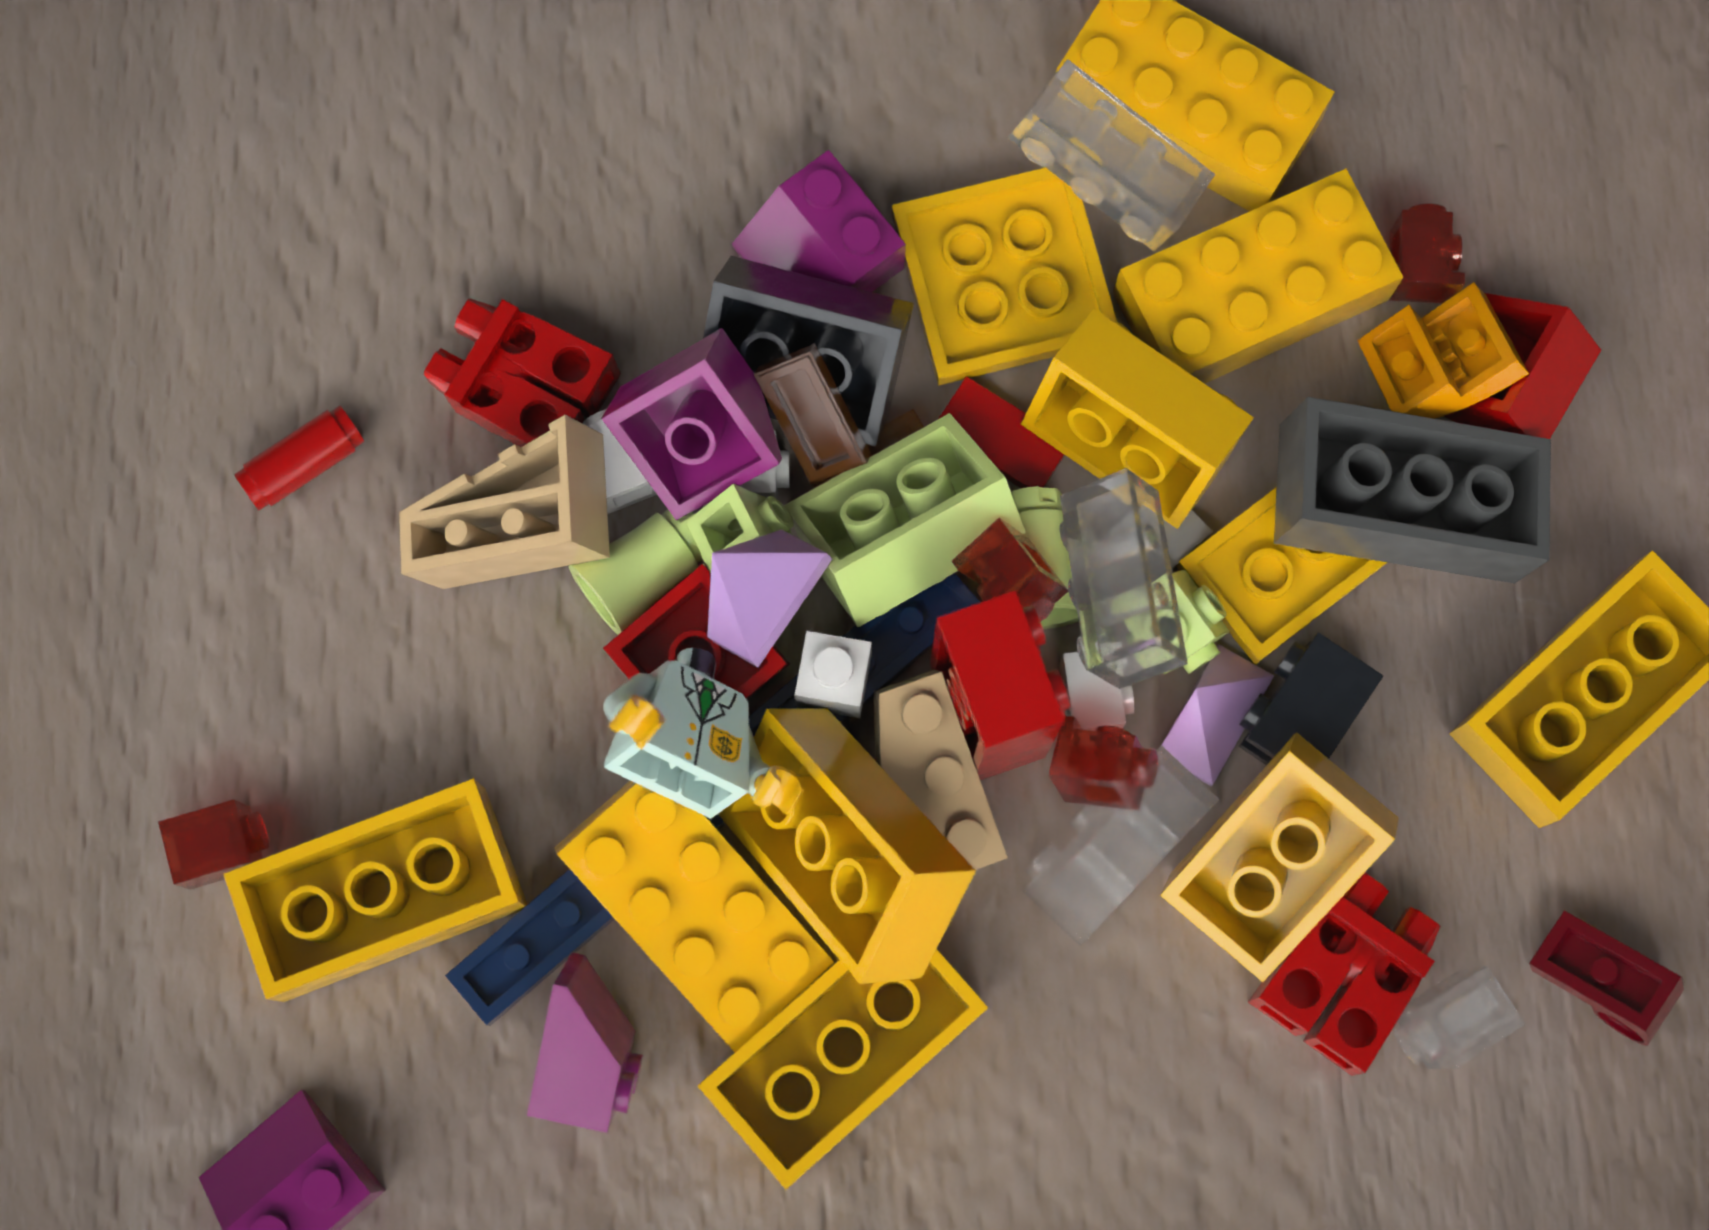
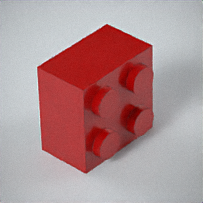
(682, 623)

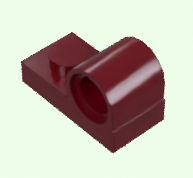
(1617, 981)

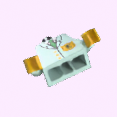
(692, 739)

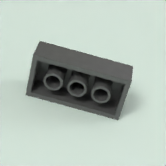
(1413, 491)

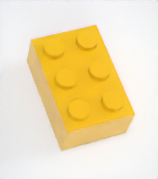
(1129, 407)
(1280, 857)

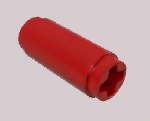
(299, 457)

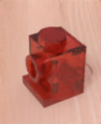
(1426, 255)
(1008, 561)
(1101, 766)

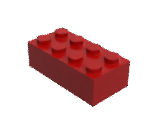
(1000, 683)

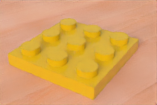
(1000, 272)

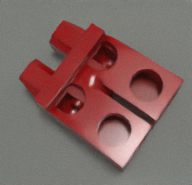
(520, 372)
(1371, 963)

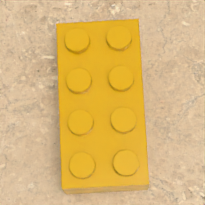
(1204, 91)
(1260, 280)
(1592, 692)
(852, 849)
(375, 891)
(694, 909)
(836, 1060)

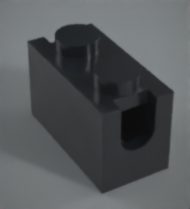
(1317, 699)

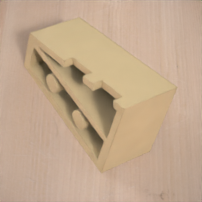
(516, 517)
(930, 760)

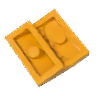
(1443, 358)

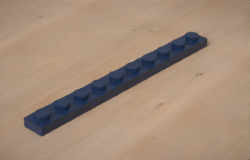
(570, 915)

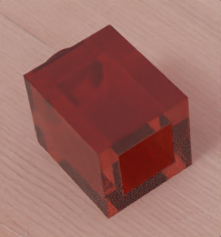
(212, 842)

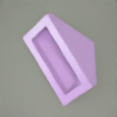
(759, 590)
(1212, 713)

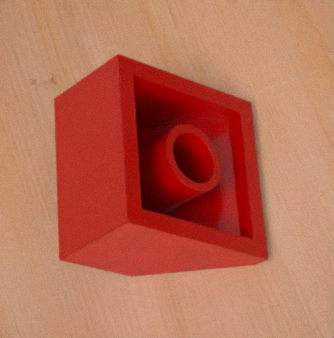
(1556, 355)

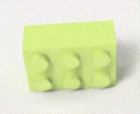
(903, 517)

